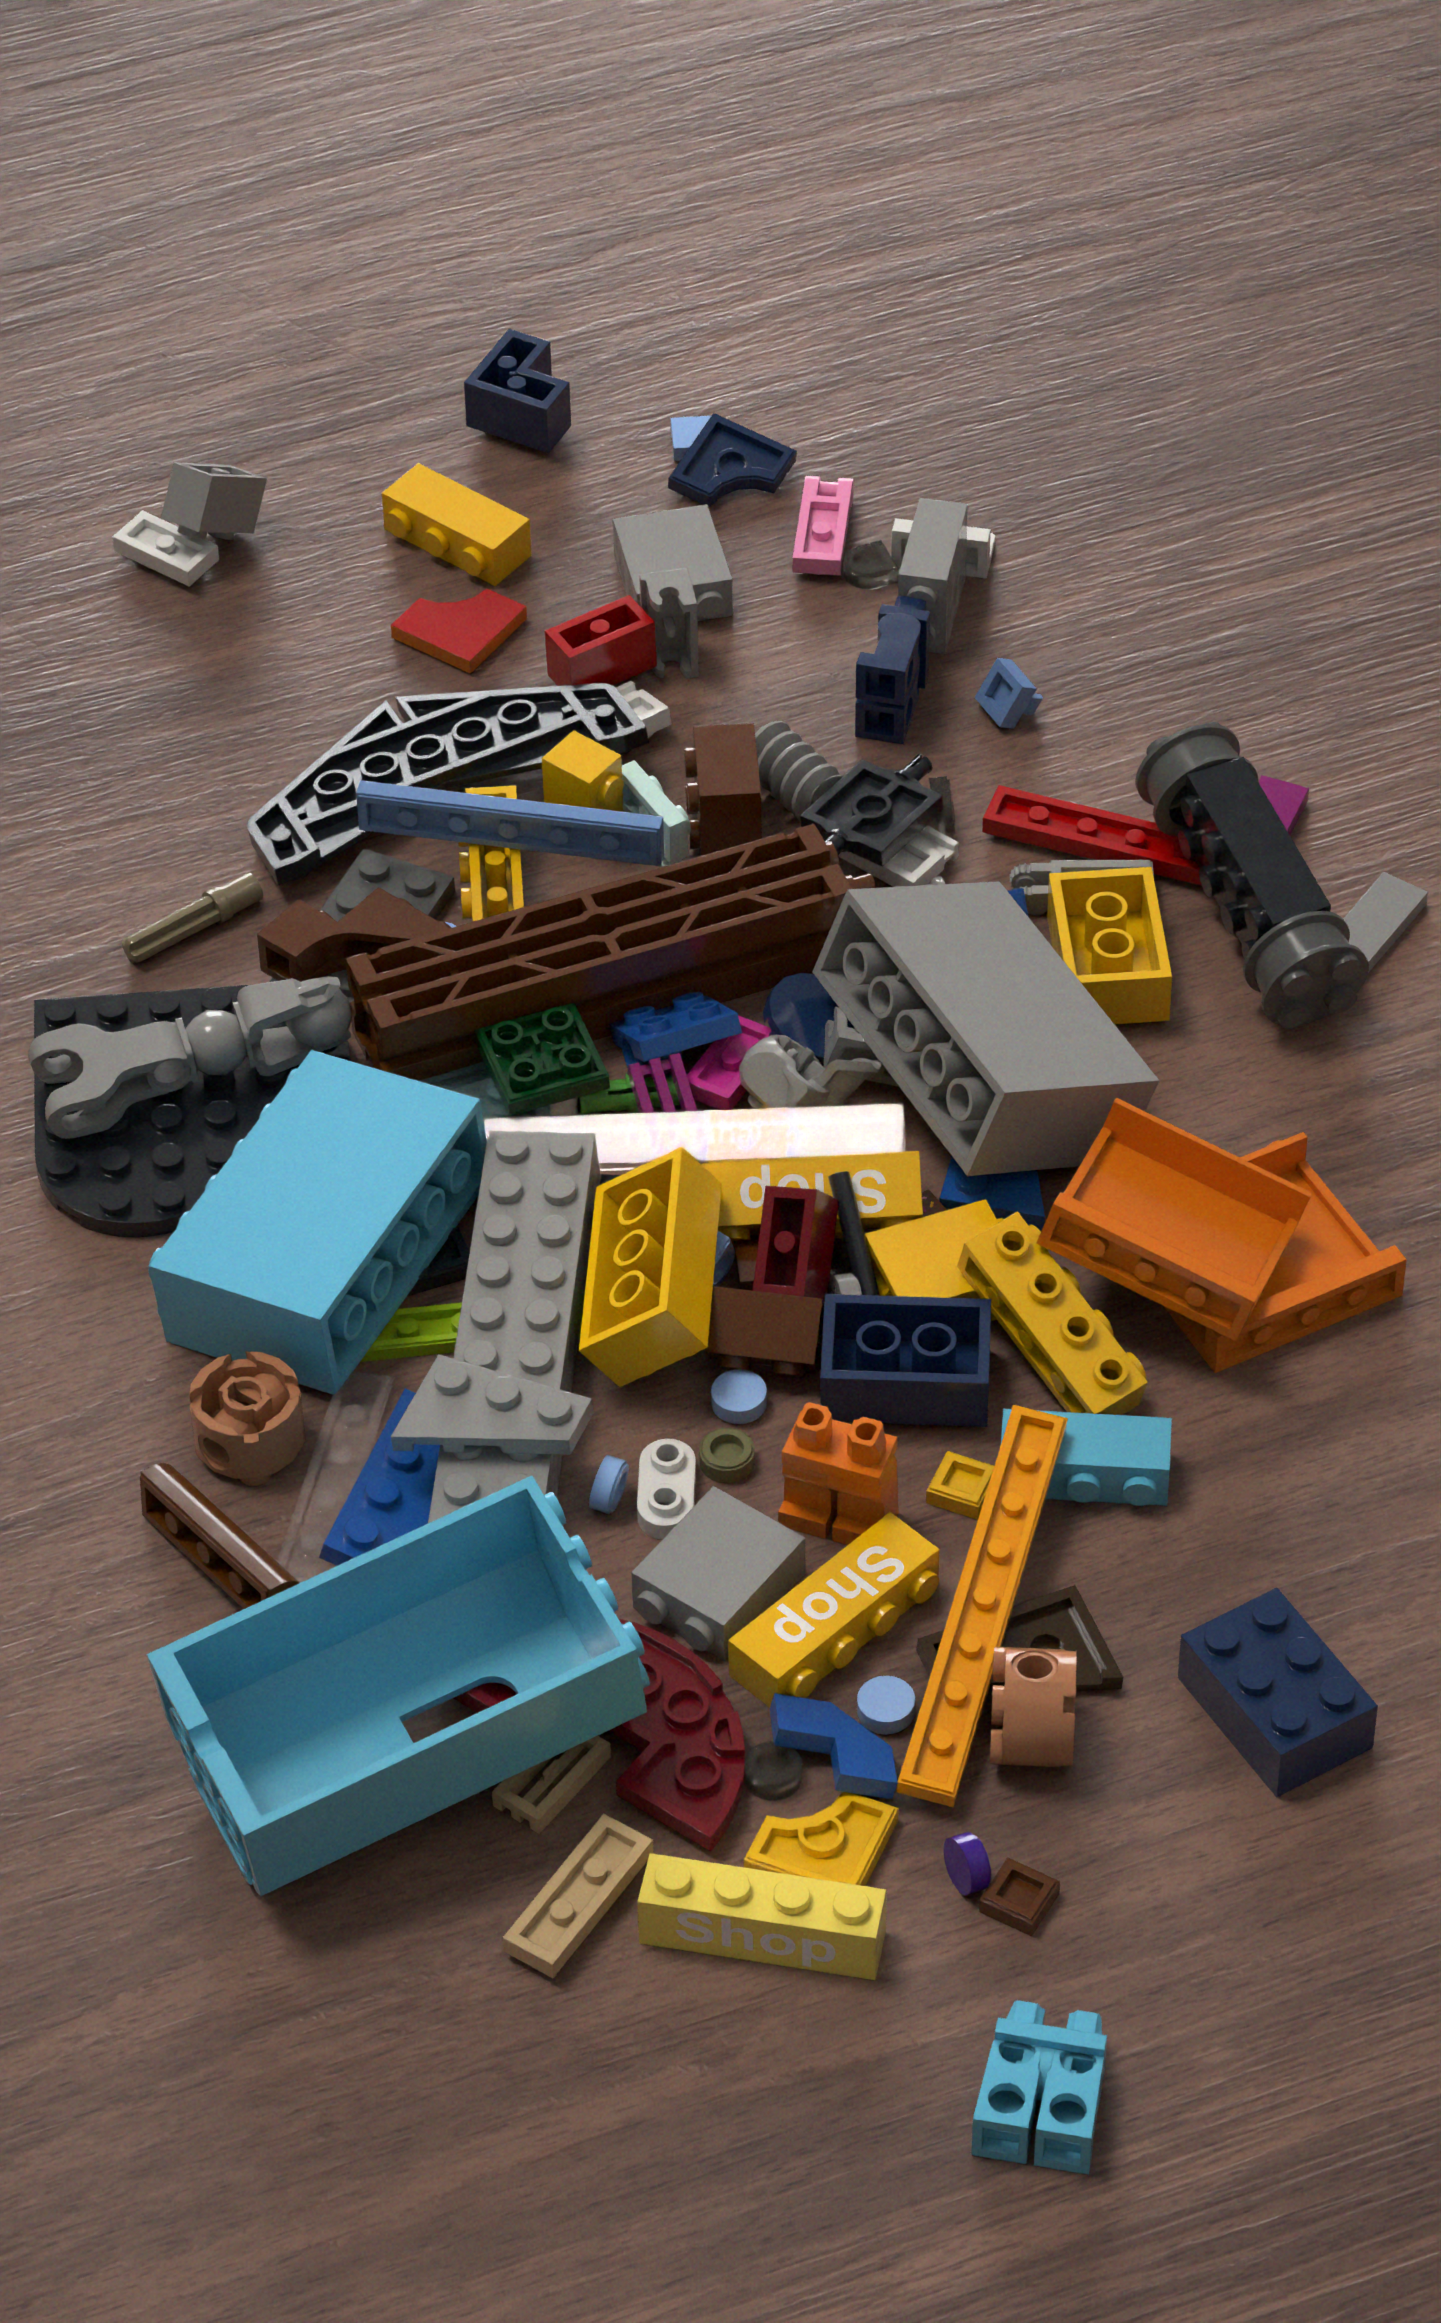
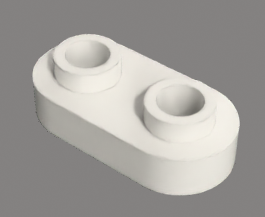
(665, 1483)

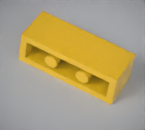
(456, 524)

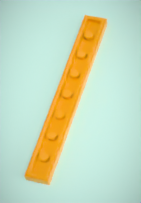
(982, 1607)

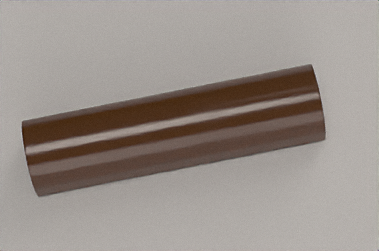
(210, 1537)

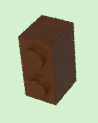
(765, 1331)

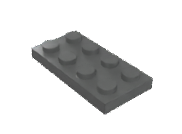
(418, 885)

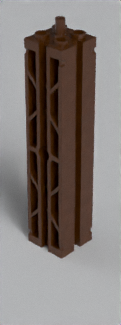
(695, 926)

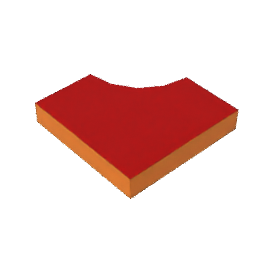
(462, 630)

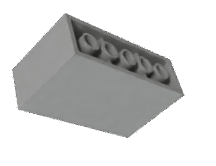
(980, 1023)

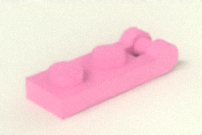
(822, 526)

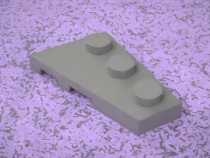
(485, 1407)

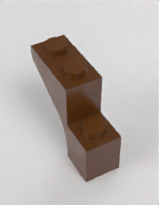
(312, 944)

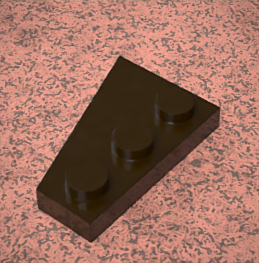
(1052, 1622)

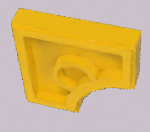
(830, 1845)

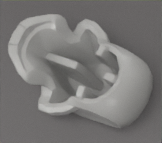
(790, 1076)

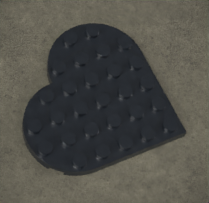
(164, 1147)

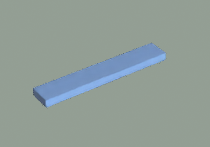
(510, 823)

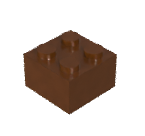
(725, 787)

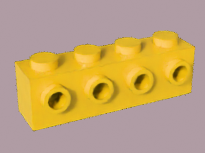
(492, 871)
(1051, 1320)

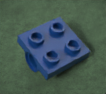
(669, 1030)

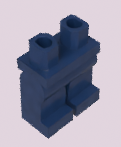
(892, 675)

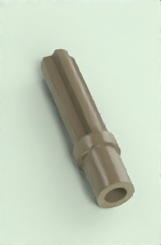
(214, 906)

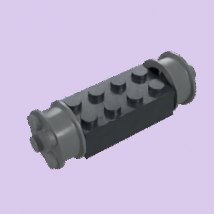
(1252, 867)

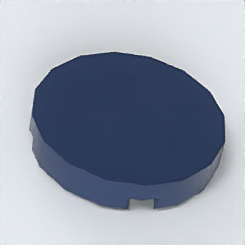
(800, 1011)

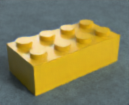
(650, 1267)

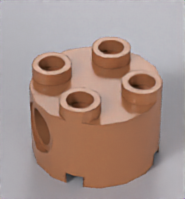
(247, 1416)
(1033, 1707)

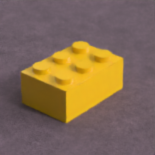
(1113, 940)

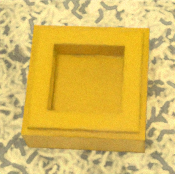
(960, 1485)

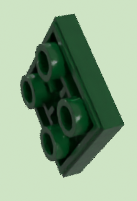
(541, 1059)

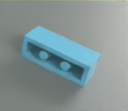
(1111, 1459)

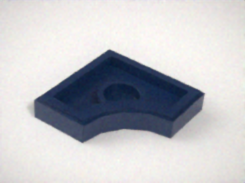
(730, 459)

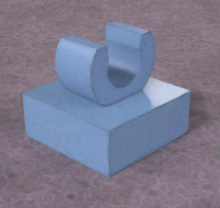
(1007, 694)

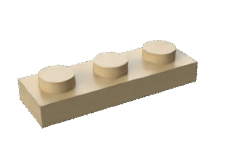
(577, 1895)

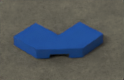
(858, 1757)

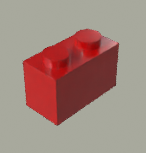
(602, 645)

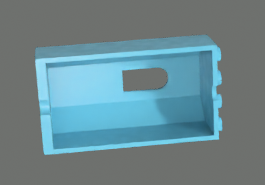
(306, 1693)

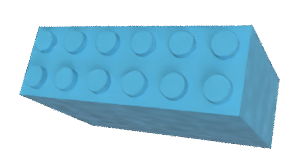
(321, 1219)

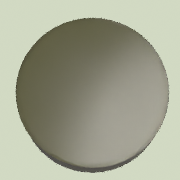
(727, 1455)

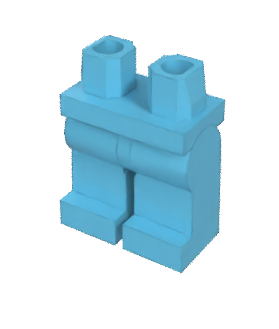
(1044, 2065)

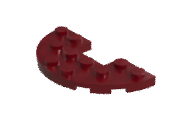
(688, 1739)

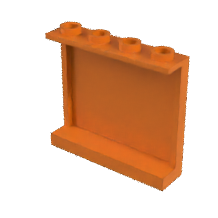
(1175, 1219)
(1320, 1278)

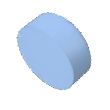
(739, 1396)
(609, 1484)
(886, 1704)

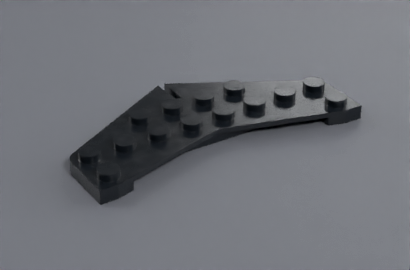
(440, 746)

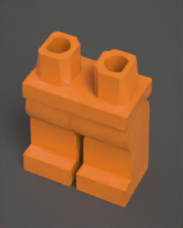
(837, 1472)

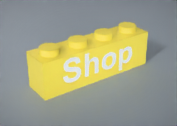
(762, 1916)

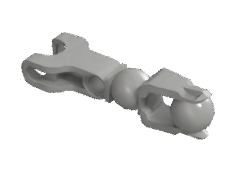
(160, 1057)

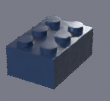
(906, 1359)
(1277, 1692)

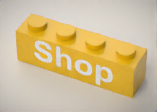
(883, 1184)
(835, 1611)

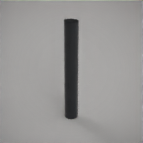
(853, 1232)

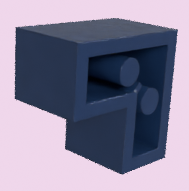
(516, 395)

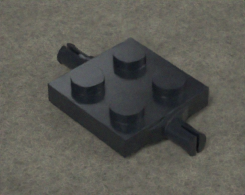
(875, 809)

